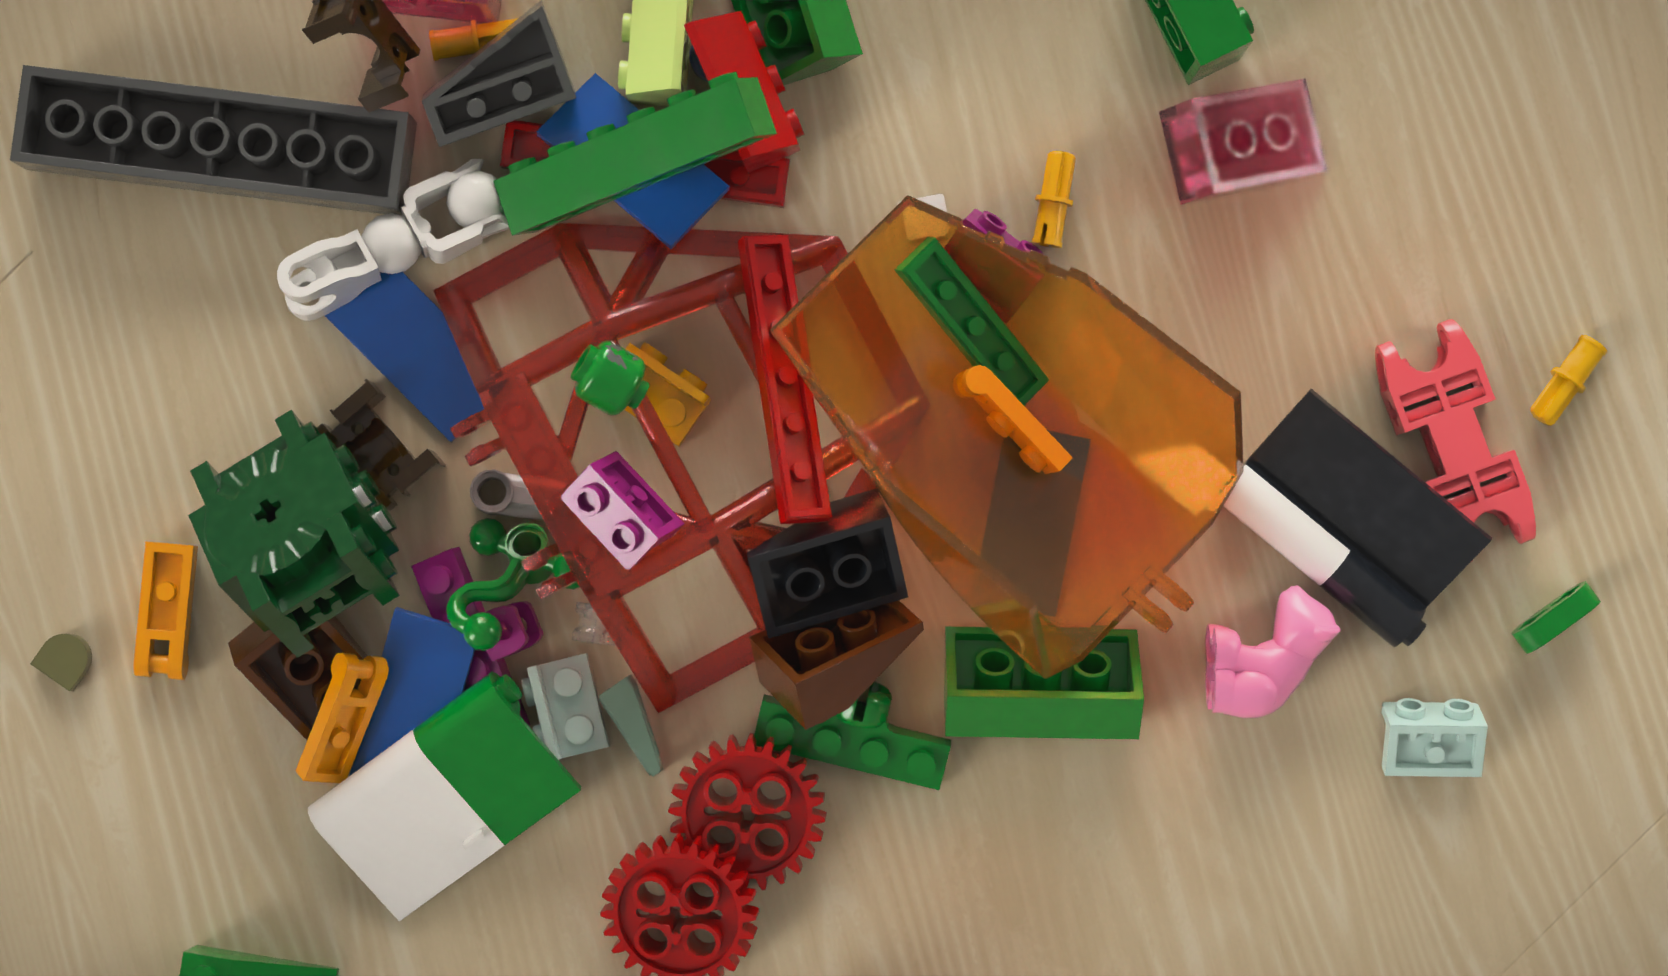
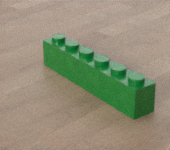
(636, 154)

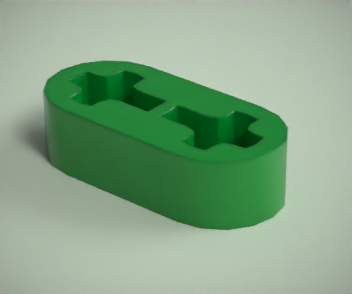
(1556, 617)

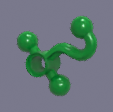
(489, 538)

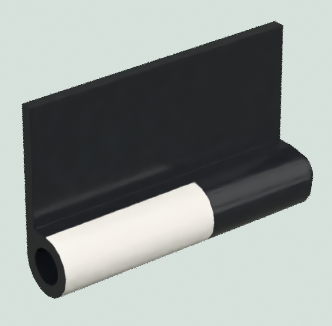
(1354, 519)

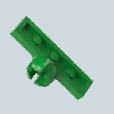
(859, 740)

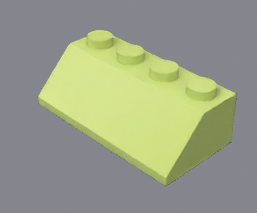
(657, 50)

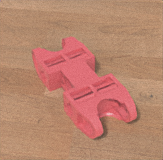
(1453, 430)

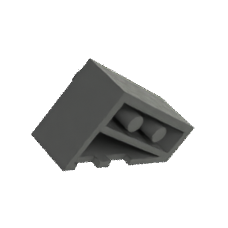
(502, 81)

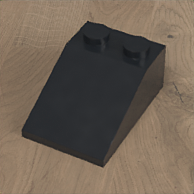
(828, 566)

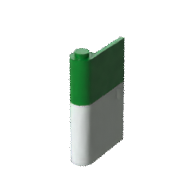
(443, 797)

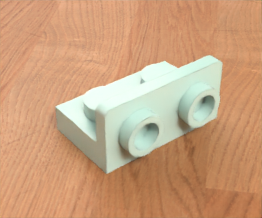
(566, 706)
(1433, 738)

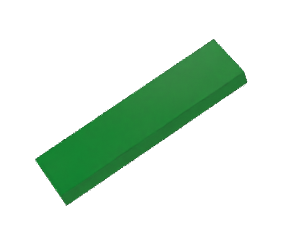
(969, 319)

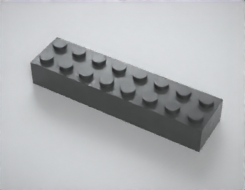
(213, 140)

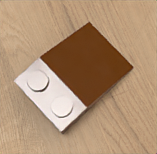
(834, 662)
(289, 682)

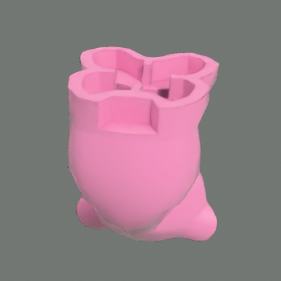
(1262, 677)

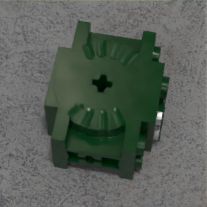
(295, 532)

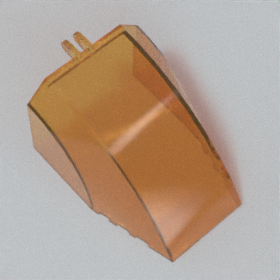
(1029, 551)

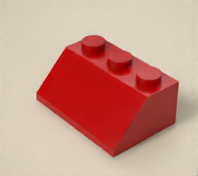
(732, 45)

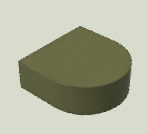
(64, 659)

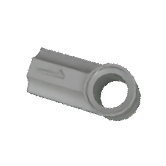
(517, 499)

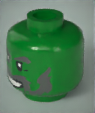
(610, 378)

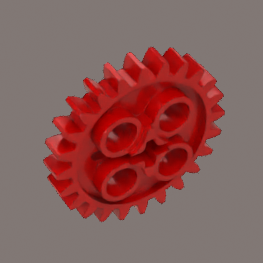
(748, 769)
(676, 870)

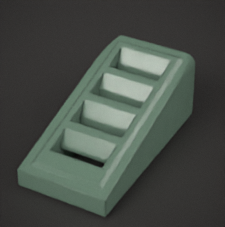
(628, 713)

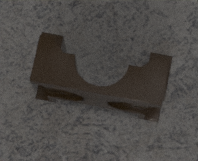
(376, 22)
(377, 446)

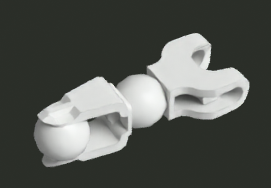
(392, 242)

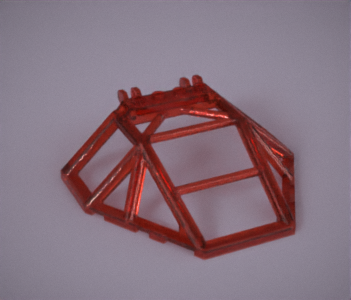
(546, 457)

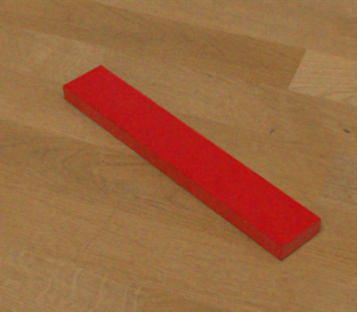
(760, 187)
(784, 396)

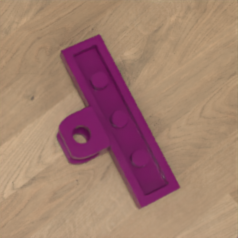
(446, 573)

